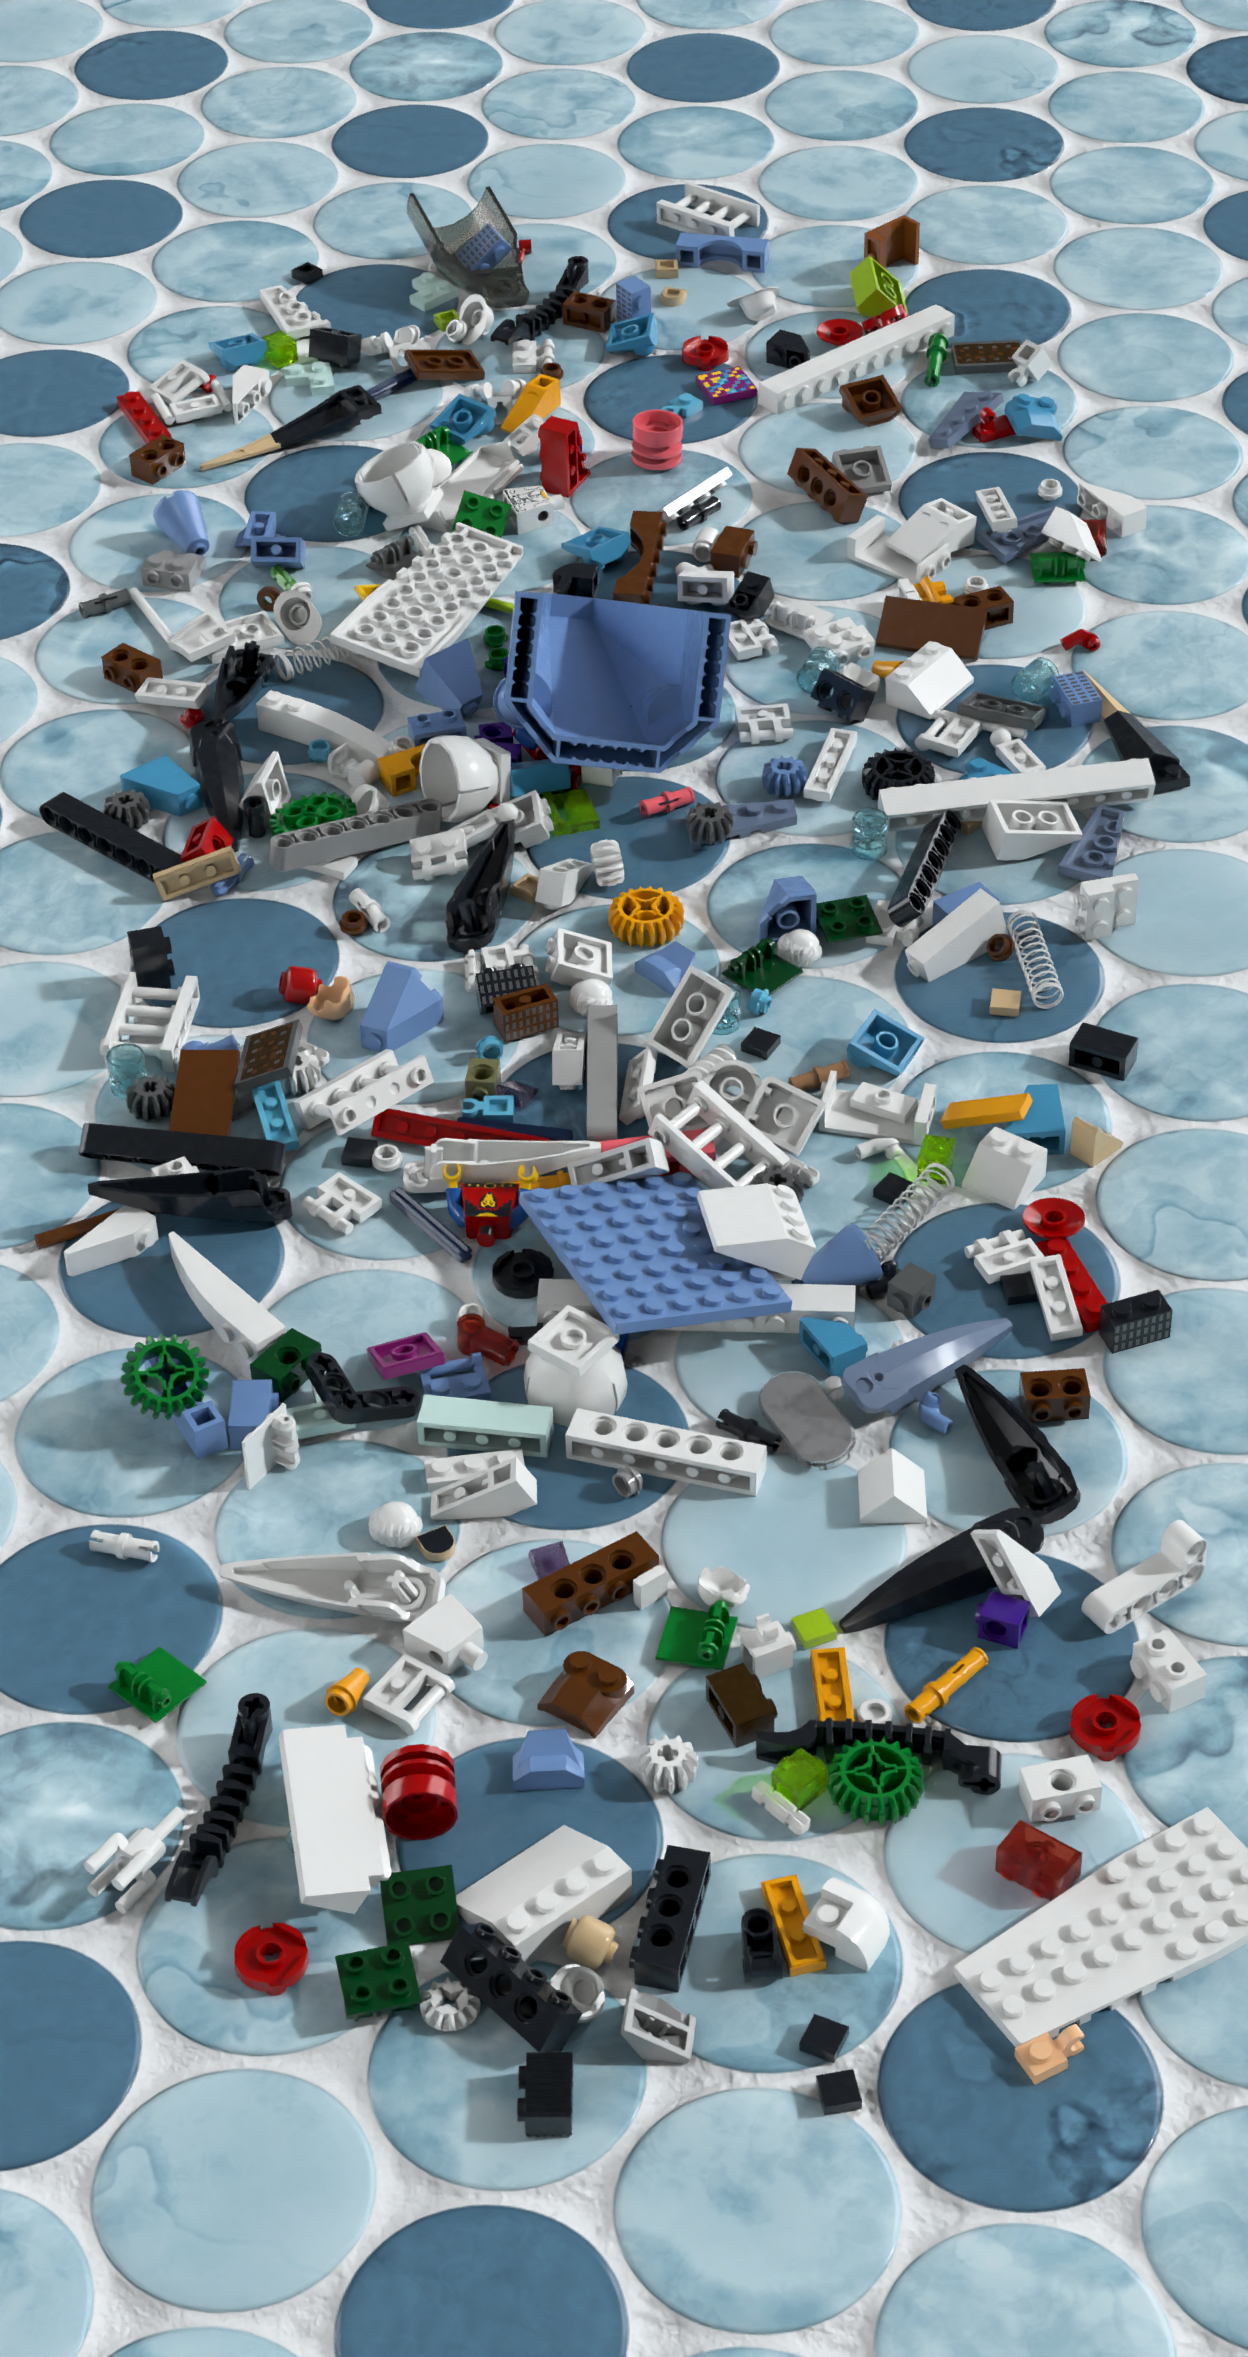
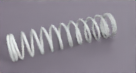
(288, 665)
(1033, 990)
(869, 1235)

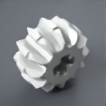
(607, 863)
(305, 1074)
(668, 1764)

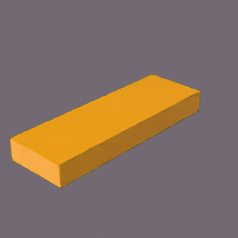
(986, 1111)
(831, 1684)
(789, 1909)

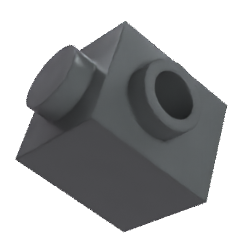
(911, 1290)

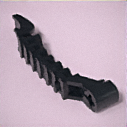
(533, 323)
(975, 1765)
(220, 1825)

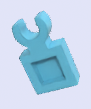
(685, 405)
(492, 1108)

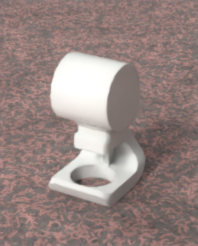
(357, 773)

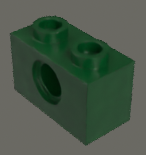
(285, 1363)

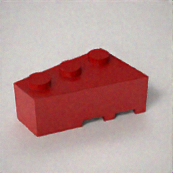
(561, 456)

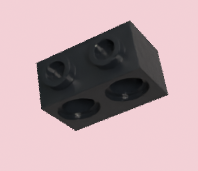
(843, 692)

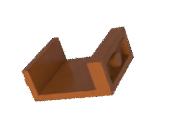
(893, 242)

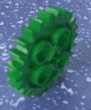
(311, 812)

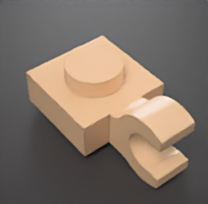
(1047, 2057)

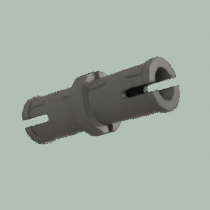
(104, 603)

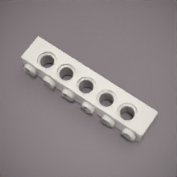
(666, 1451)

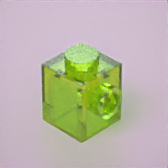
(280, 349)
(936, 1150)
(800, 1778)

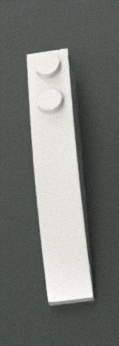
(309, 722)
(224, 1304)

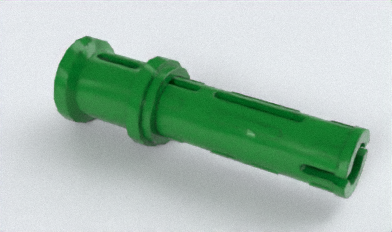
(936, 354)

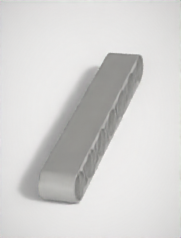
(354, 834)
(602, 1073)

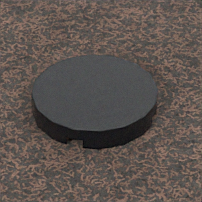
(519, 1273)

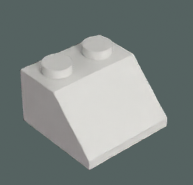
(1005, 1168)

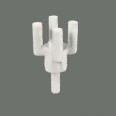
(131, 1861)

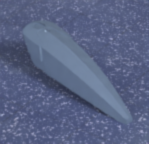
(918, 1366)

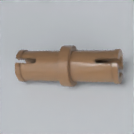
(815, 1077)

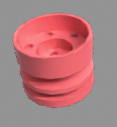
(657, 439)

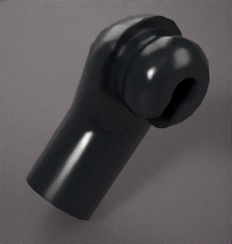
(880, 1287)

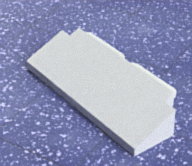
(482, 473)
(333, 1817)

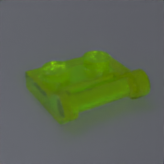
(577, 809)

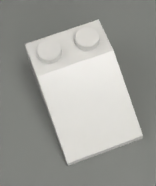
(1028, 827)

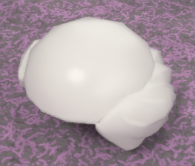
(861, 676)
(799, 947)
(589, 993)
(395, 1525)
(723, 1586)
(584, 1989)

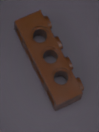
(827, 485)
(588, 1584)

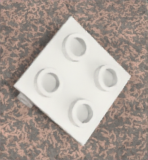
(796, 617)
(271, 1444)

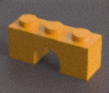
(400, 770)

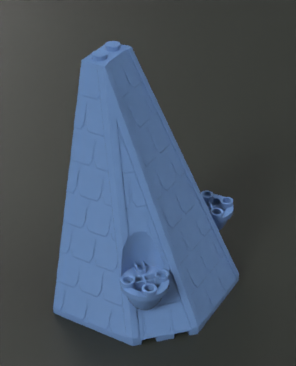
(589, 659)

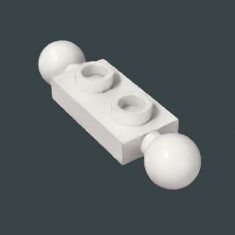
(1014, 753)
(484, 824)

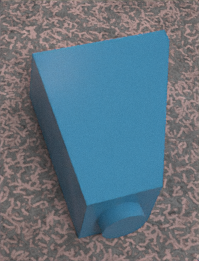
(538, 776)
(164, 786)
(1043, 1120)

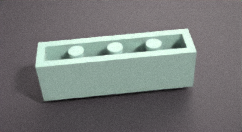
(485, 1425)

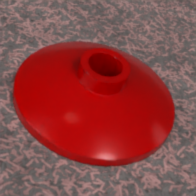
(839, 331)
(1053, 1218)

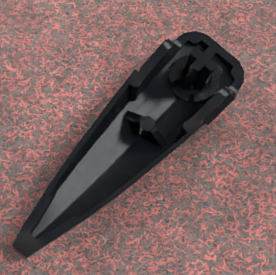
(240, 680)
(218, 769)
(481, 895)
(204, 1195)
(1020, 1451)
(942, 1574)

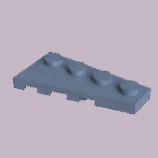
(963, 417)
(756, 816)

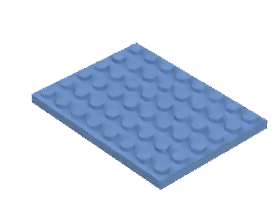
(648, 1254)

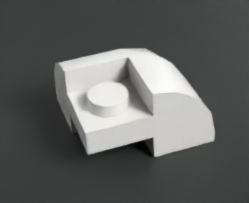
(849, 1922)

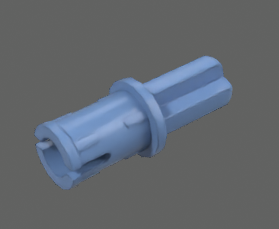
(222, 887)

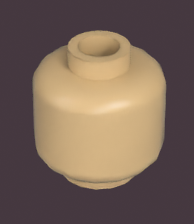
(590, 1942)

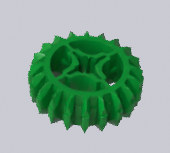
(190, 1371)
(856, 1790)

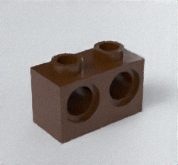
(589, 312)
(157, 459)
(995, 600)
(130, 667)
(1054, 1395)

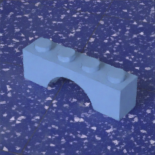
(697, 249)
(200, 1425)

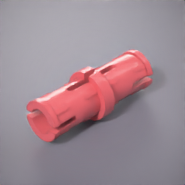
(651, 806)

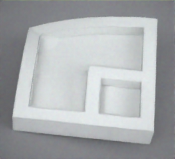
(201, 637)

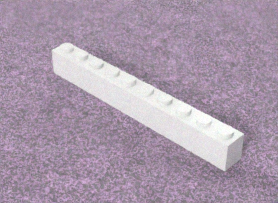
(854, 359)
(968, 799)
(808, 1300)

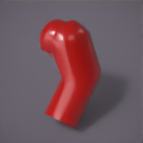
(1083, 638)
(192, 717)

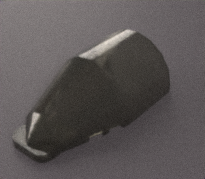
(498, 286)

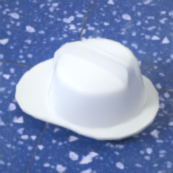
(758, 304)
(477, 316)
(297, 617)
(369, 799)

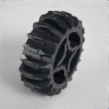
(896, 770)

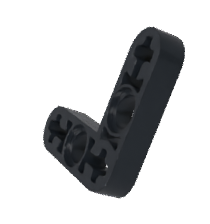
(395, 1402)

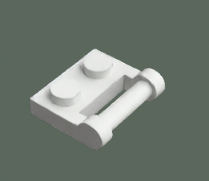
(180, 375)
(523, 439)
(954, 739)
(400, 1686)

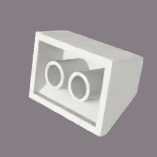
(927, 680)
(690, 1016)

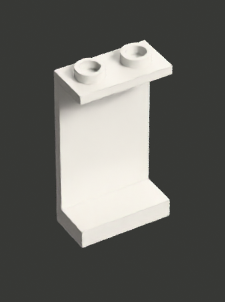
(868, 547)
(844, 1120)

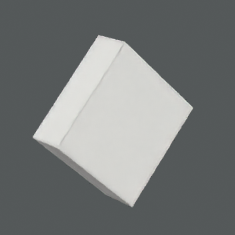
(650, 1587)

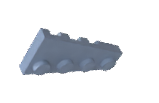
(1018, 540)
(1097, 851)

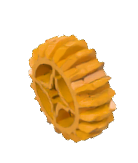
(646, 916)

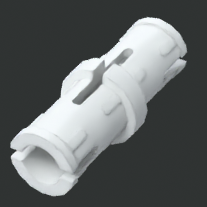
(370, 909)
(124, 1546)

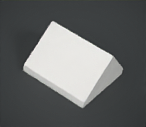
(269, 784)
(891, 1490)

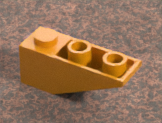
(538, 397)

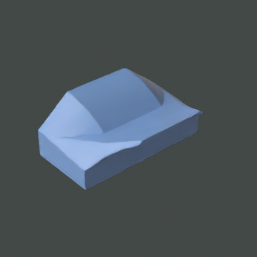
(259, 525)
(666, 966)
(548, 1762)

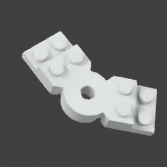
(770, 1105)

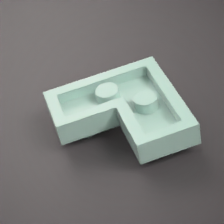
(431, 291)
(316, 375)
(315, 1418)

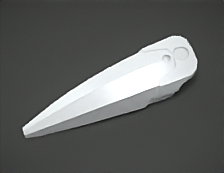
(490, 1161)
(348, 1582)

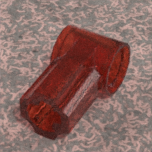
(1098, 531)
(476, 1337)

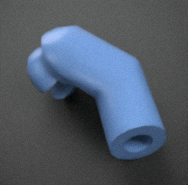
(930, 1413)

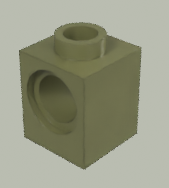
(482, 1078)

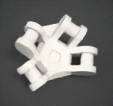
(403, 340)
(485, 394)

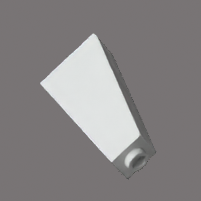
(957, 937)

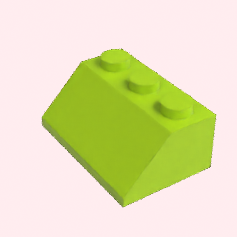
(875, 288)

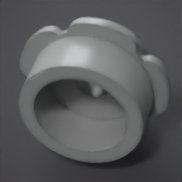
(627, 1481)

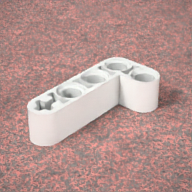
(1150, 1582)

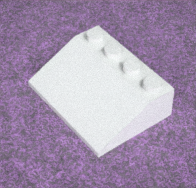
(759, 1226)
(545, 1888)

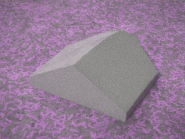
(657, 2028)

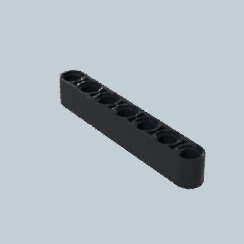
(108, 836)
(924, 869)
(163, 1146)

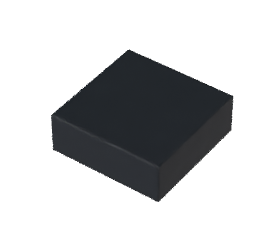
(307, 273)
(760, 1043)
(359, 1152)
(891, 1188)
(1018, 1288)
(824, 2038)
(838, 2092)

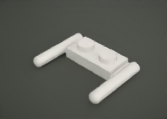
(194, 408)

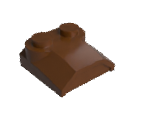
(870, 401)
(587, 1692)

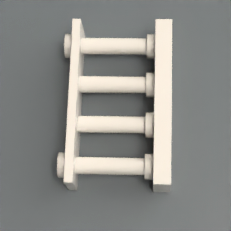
(706, 199)
(174, 1033)
(363, 1091)
(725, 1122)

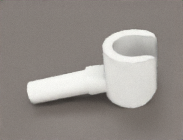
(834, 1388)

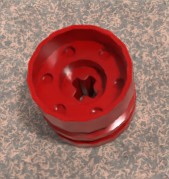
(418, 1792)

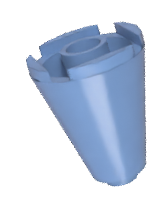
(183, 521)
(843, 1261)

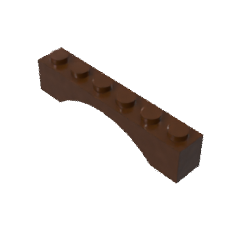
(647, 538)

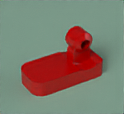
(992, 427)

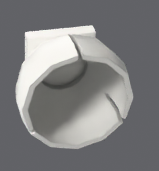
(400, 484)
(464, 775)
(575, 1367)

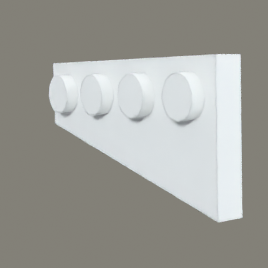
(290, 314)

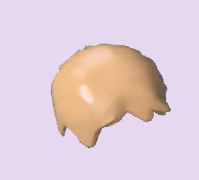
(333, 1001)

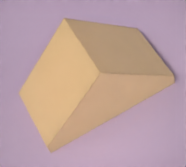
(1091, 1142)

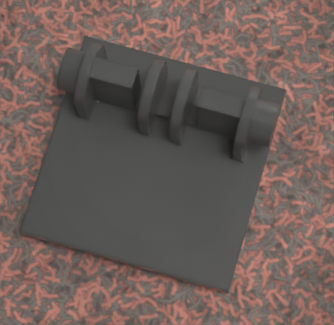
(393, 558)

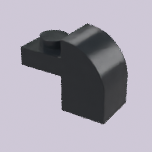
(576, 580)

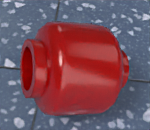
(299, 984)

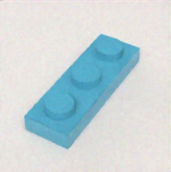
(275, 1115)

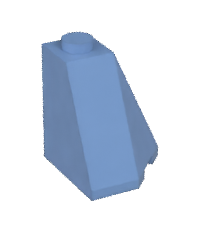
(451, 679)
(788, 908)
(399, 1009)

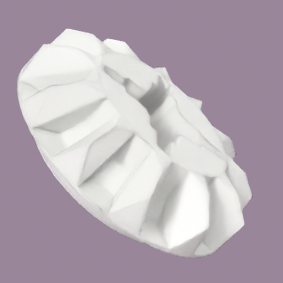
(445, 2016)

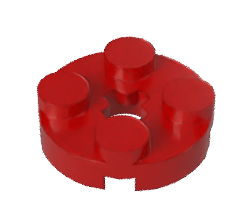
(884, 319)
(705, 352)
(1105, 1742)
(271, 1975)

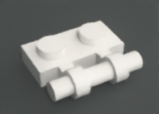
(529, 356)
(750, 639)
(758, 718)
(439, 848)
(891, 932)
(502, 957)
(348, 1197)
(1002, 1254)

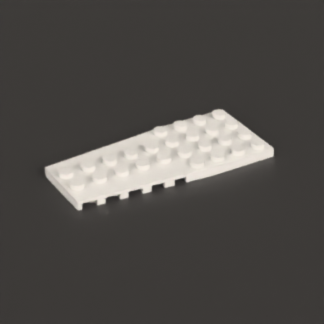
(429, 600)
(1117, 1932)

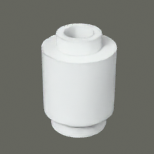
(704, 543)

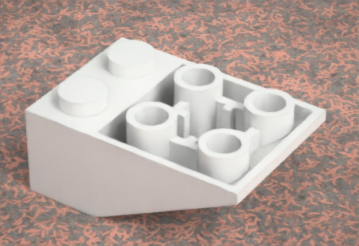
(933, 527)

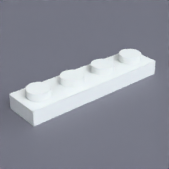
(700, 493)
(996, 509)
(830, 765)

